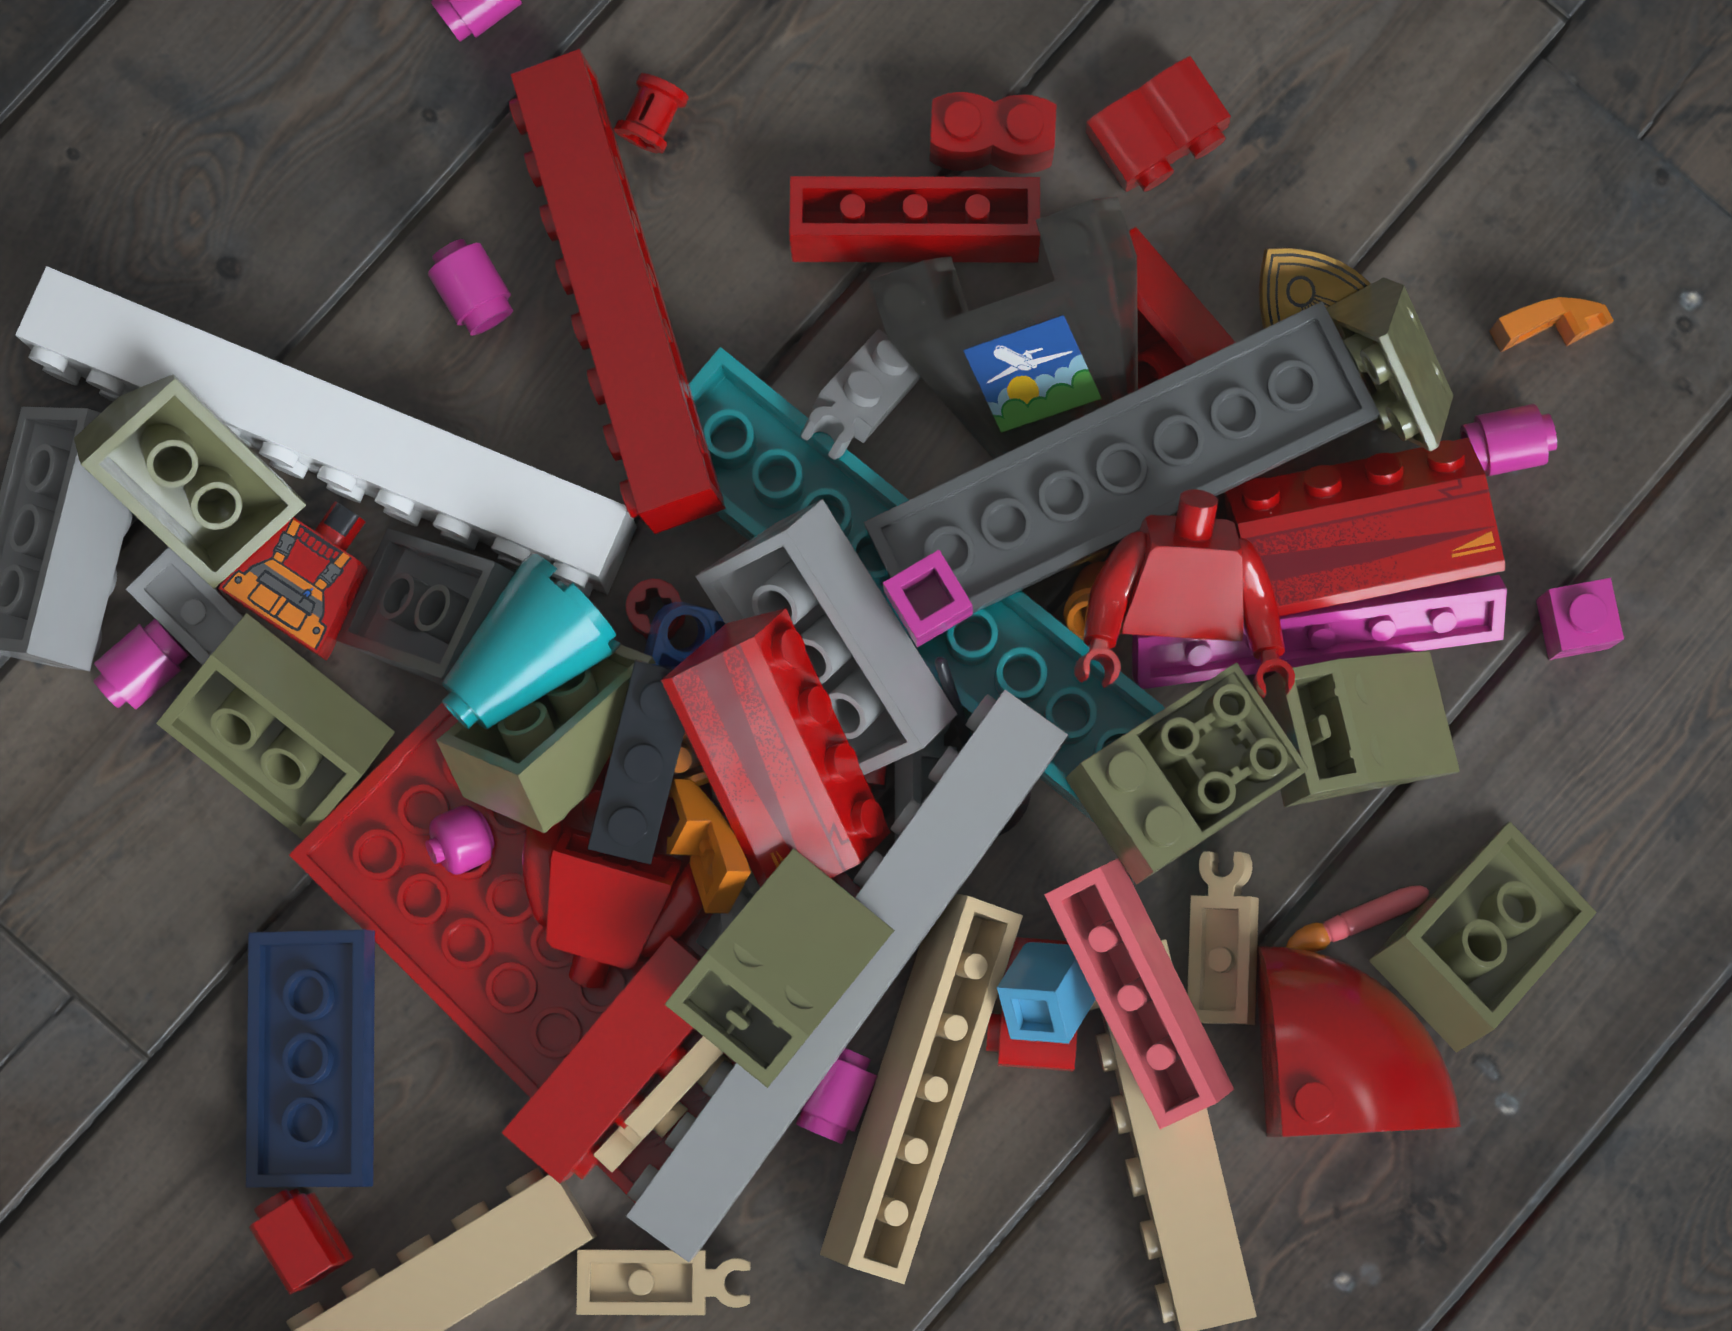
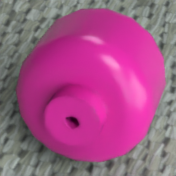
(460, 839)

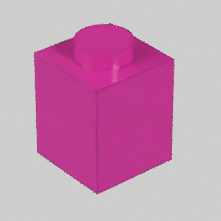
(928, 598)
(1579, 618)

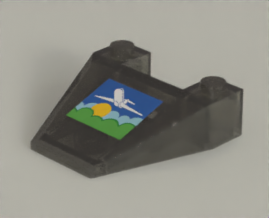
(1034, 355)

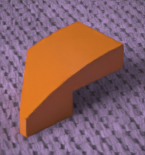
(1571, 316)
(713, 848)

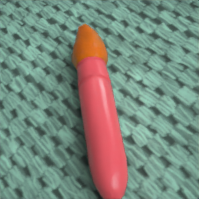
(1358, 919)

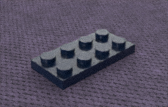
(310, 1059)

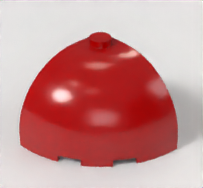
(1343, 1052)

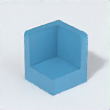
(1044, 994)

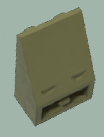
(1395, 361)
(1362, 724)
(1186, 773)
(779, 967)

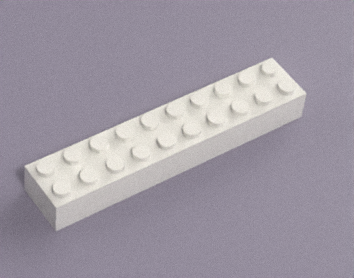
(333, 433)

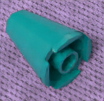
(526, 647)

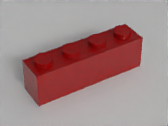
(914, 219)
(607, 1069)

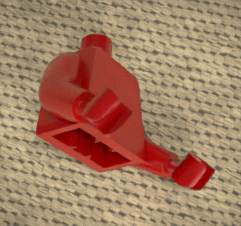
(1185, 581)
(604, 904)

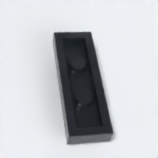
(639, 769)

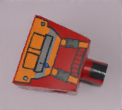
(303, 579)

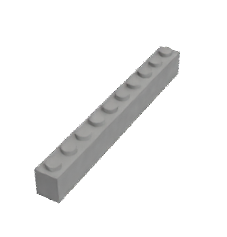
(909, 892)

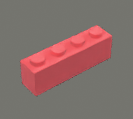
(1139, 993)

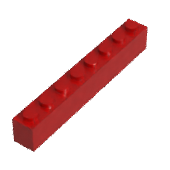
(616, 294)

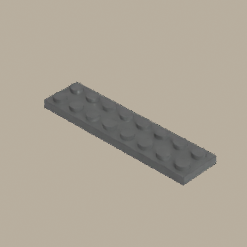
(1133, 459)

